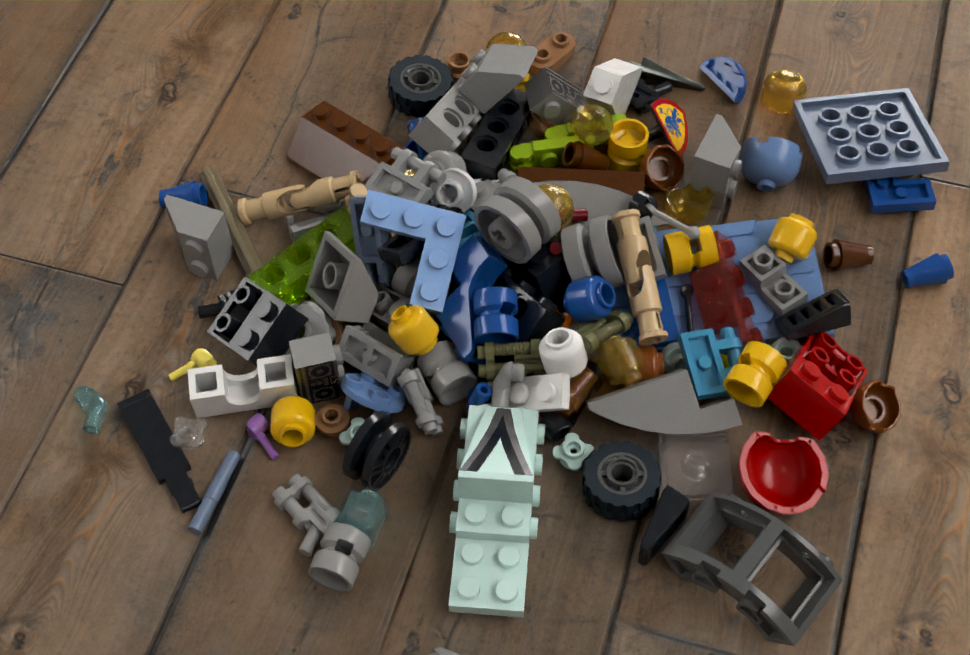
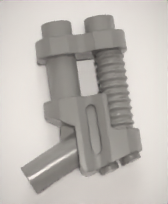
(420, 397)
(313, 518)

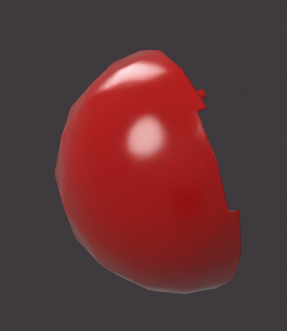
(782, 473)

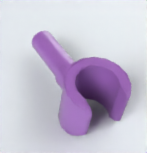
(256, 428)

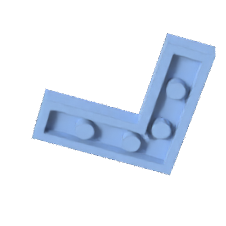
(435, 226)

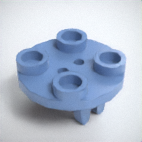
(371, 393)

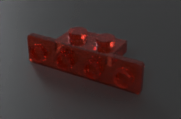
(722, 295)

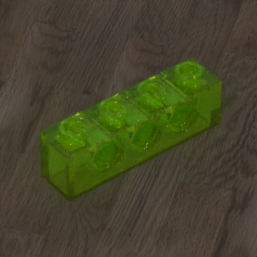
(290, 270)

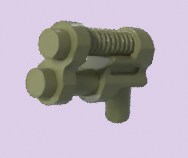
(600, 330)
(523, 352)

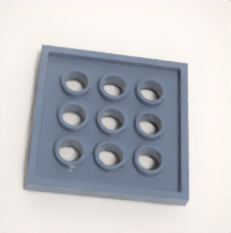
(879, 117)

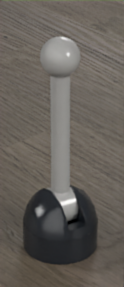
(648, 206)

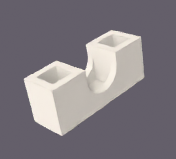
(220, 393)

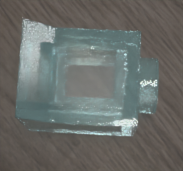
(365, 512)

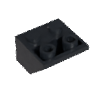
(257, 323)

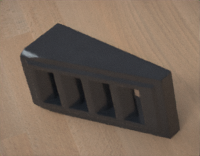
(816, 316)
(667, 517)

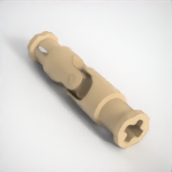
(321, 193)
(638, 272)

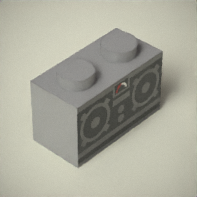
(553, 96)
(317, 367)

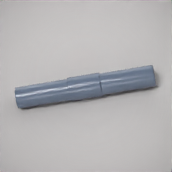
(214, 492)

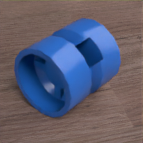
(495, 315)

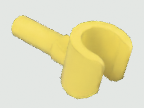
(199, 359)

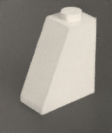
(612, 85)

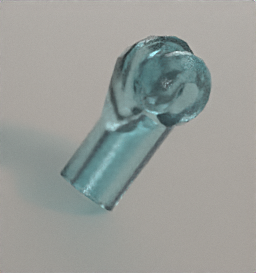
(94, 407)

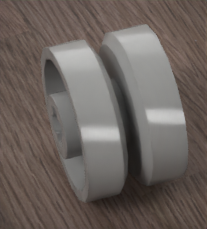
(517, 219)
(593, 251)

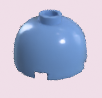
(770, 163)

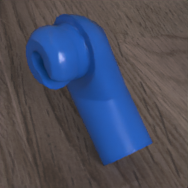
(479, 395)

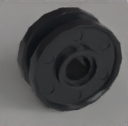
(377, 451)

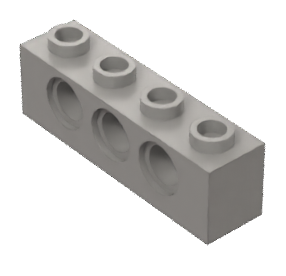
(447, 122)

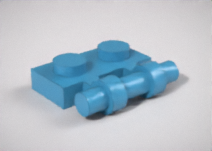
(704, 362)

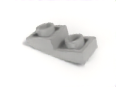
(772, 282)

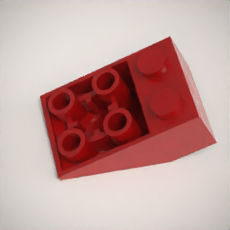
(818, 384)

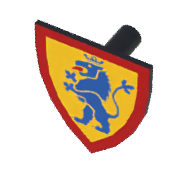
(670, 124)

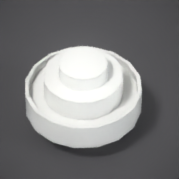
(456, 191)

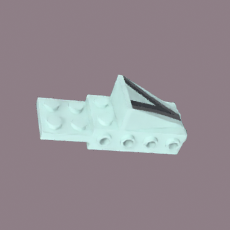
(495, 509)

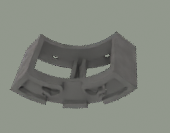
(689, 561)

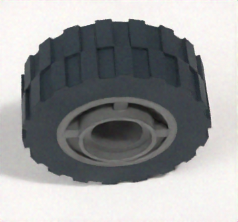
(418, 84)
(621, 499)

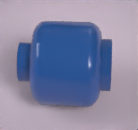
(589, 299)

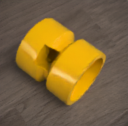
(627, 145)
(679, 254)
(753, 375)

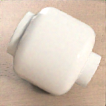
(563, 352)

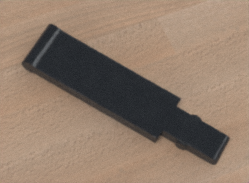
(153, 438)

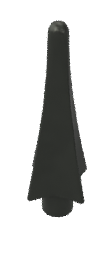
(656, 74)

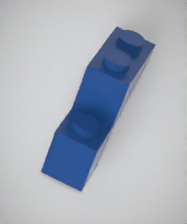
(474, 268)

